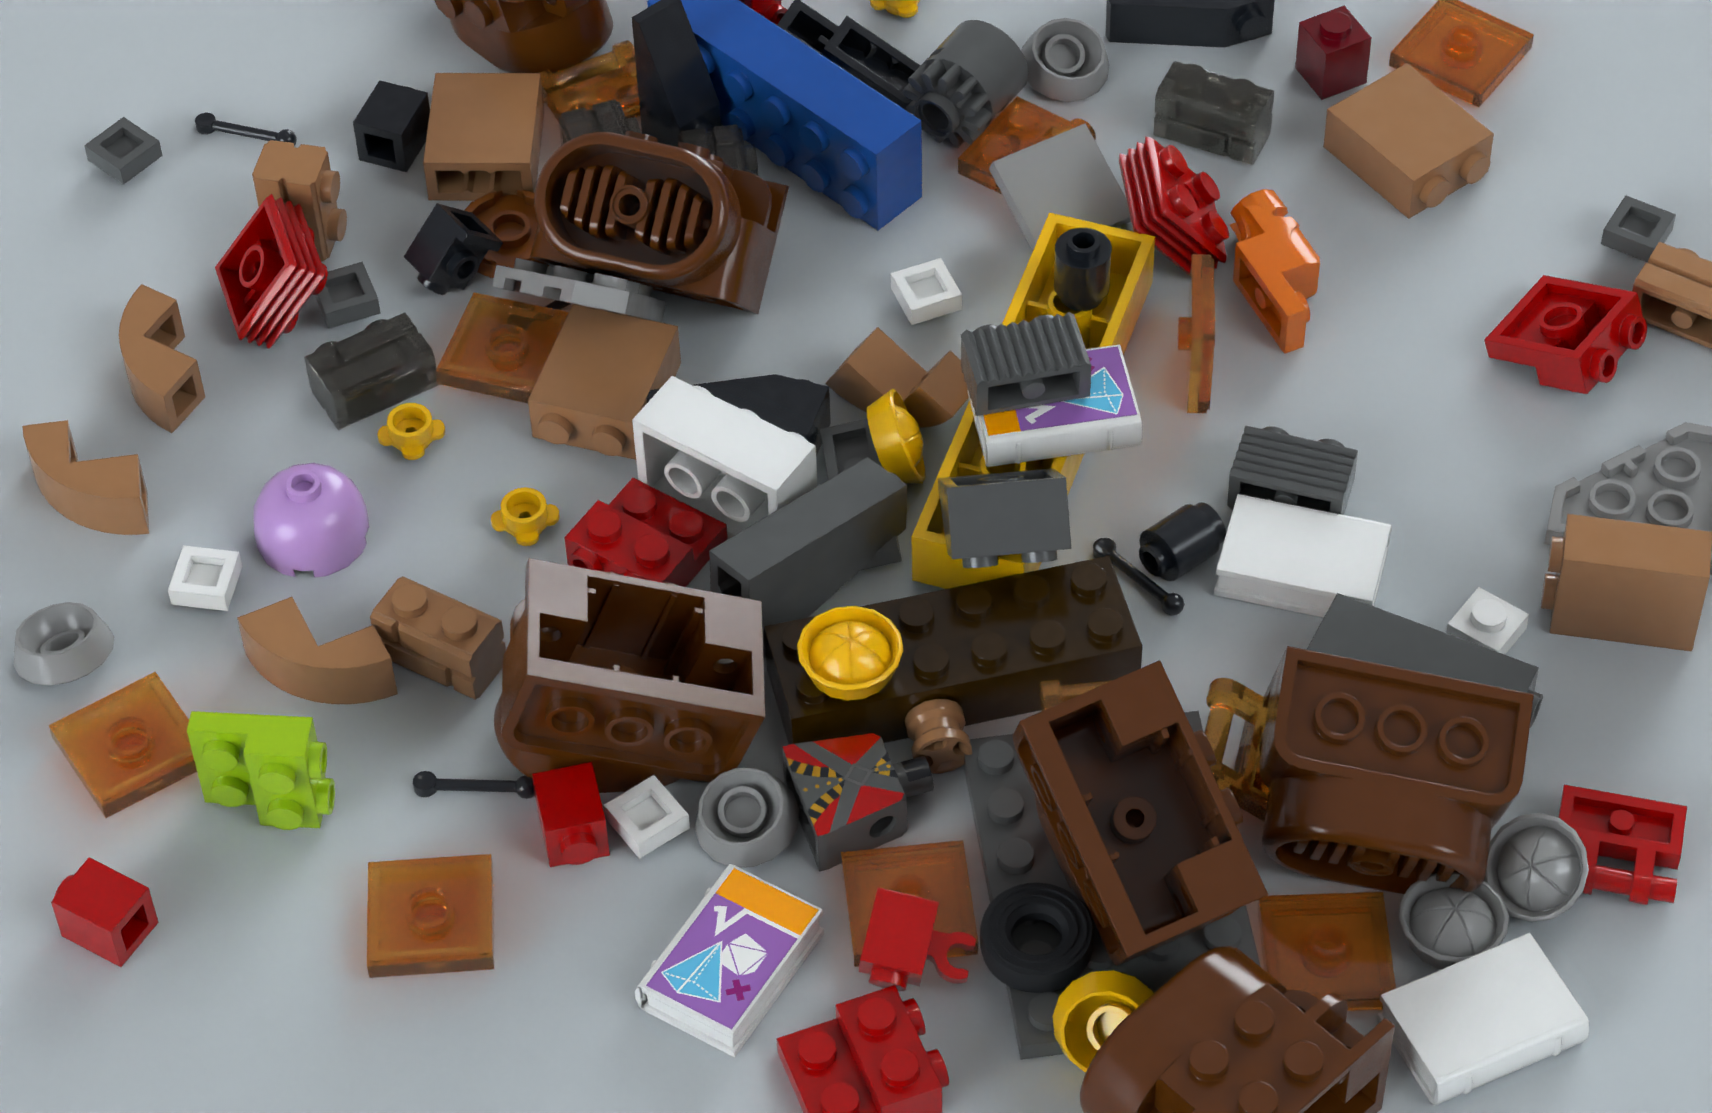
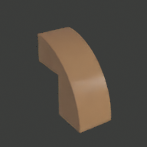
(882, 365)
(160, 378)
(94, 493)
(337, 672)

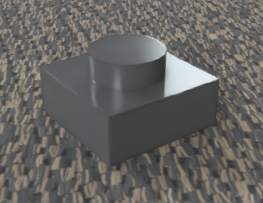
(123, 150)
(1637, 228)
(347, 296)

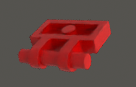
(1626, 830)

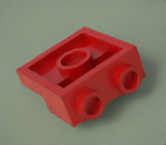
(1570, 332)
(645, 536)
(866, 1059)

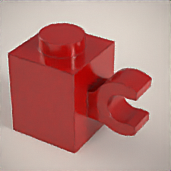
(903, 938)

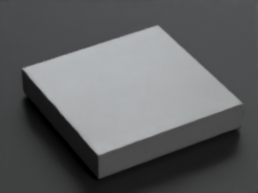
(1062, 178)

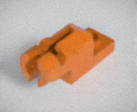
(1274, 267)

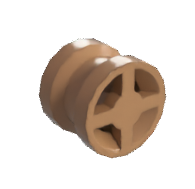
(938, 734)

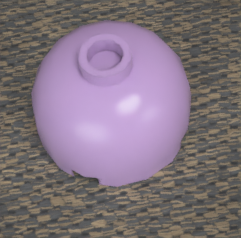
(310, 520)

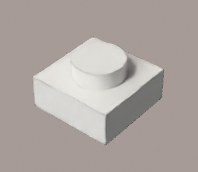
(926, 291)
(205, 578)
(1488, 622)
(646, 816)

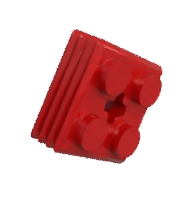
(1173, 204)
(271, 272)

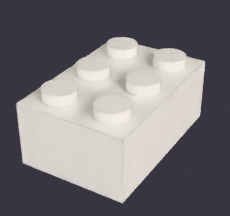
(719, 456)

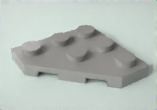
(581, 288)
(1649, 485)

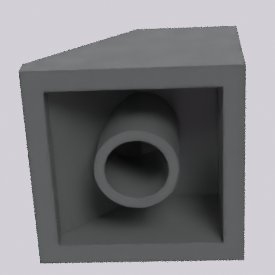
(1005, 516)

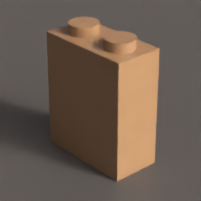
(483, 135)
(1408, 140)
(601, 379)
(1627, 582)

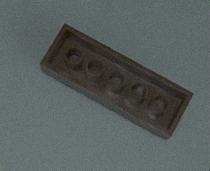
(974, 647)

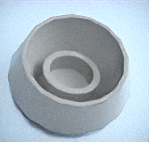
(1066, 60)
(61, 644)
(746, 817)
(1537, 866)
(1450, 923)

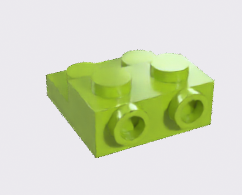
(263, 764)

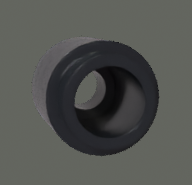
(1082, 268)
(1181, 541)

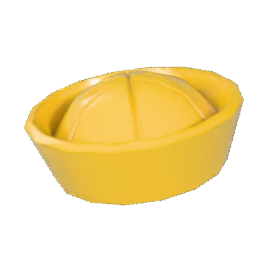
(897, 437)
(850, 651)
(1094, 1007)

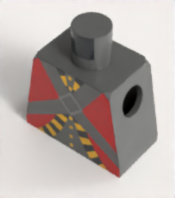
(851, 793)

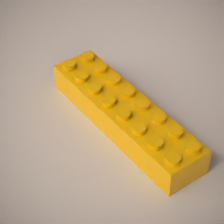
(1035, 296)

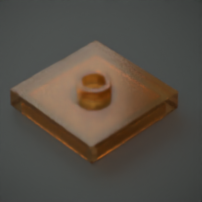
(1462, 50)
(1197, 333)
(500, 347)
(127, 744)
(919, 870)
(430, 916)
(1329, 945)

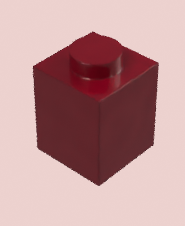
(1333, 52)

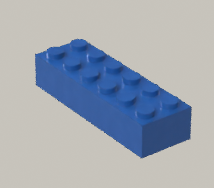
(809, 112)

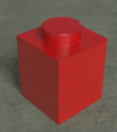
(571, 815)
(104, 911)

